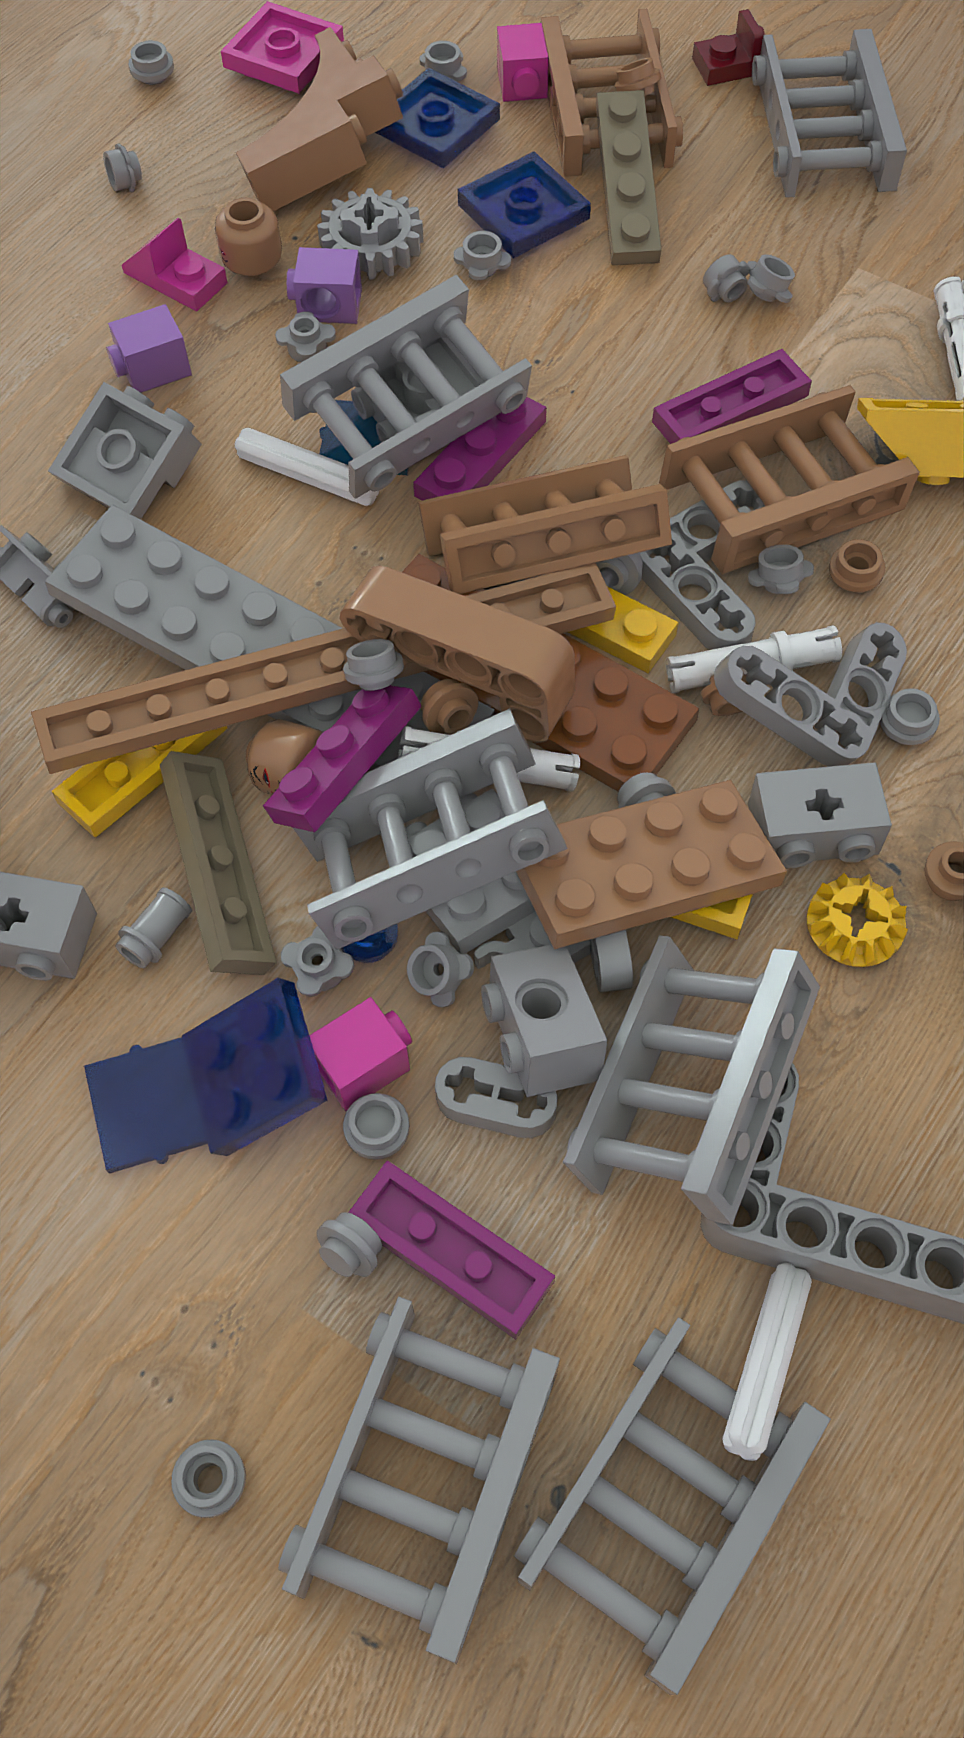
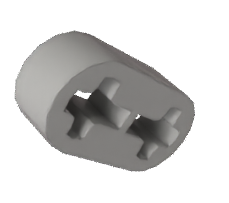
(612, 962)
(491, 1112)

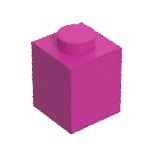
(522, 62)
(361, 1051)

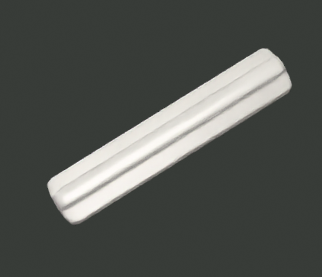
(298, 464)
(767, 1362)

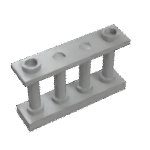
(866, 93)
(400, 339)
(410, 788)
(735, 1113)
(469, 1534)
(709, 1571)

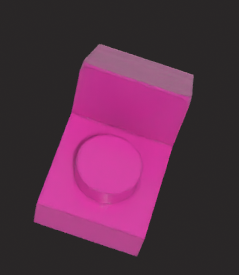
(176, 270)

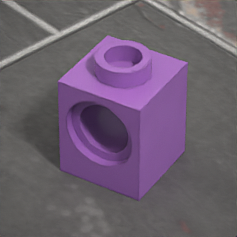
(326, 284)

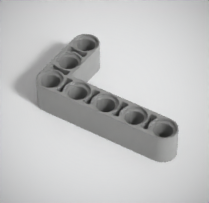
(837, 1230)

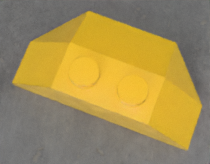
(922, 431)

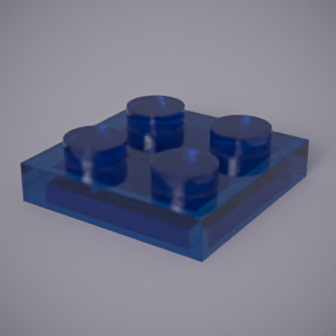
(440, 118)
(524, 204)
(253, 1067)

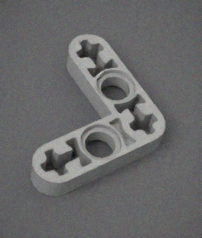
(689, 566)
(834, 709)

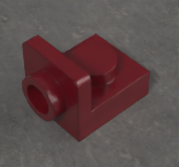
(730, 56)

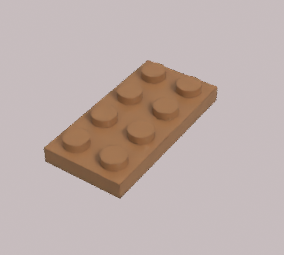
(651, 864)

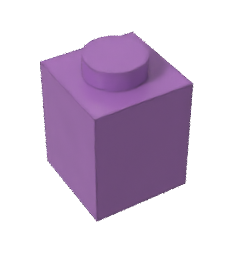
(148, 349)

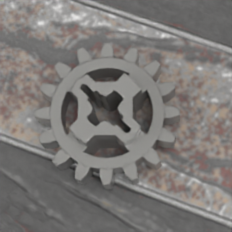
(377, 227)

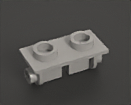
(24, 564)

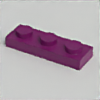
(736, 396)
(480, 453)
(341, 757)
(453, 1249)

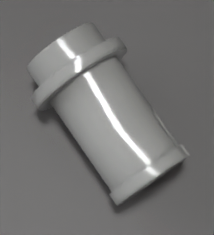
(153, 928)

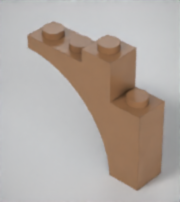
(325, 128)

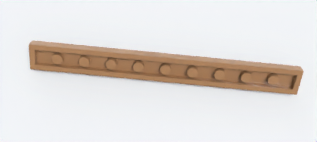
(276, 678)

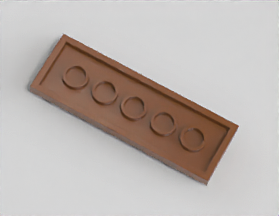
(615, 716)

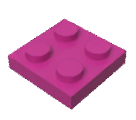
(278, 47)

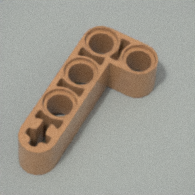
(469, 642)

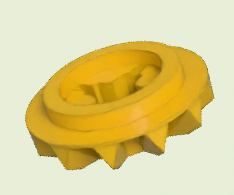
(833, 929)

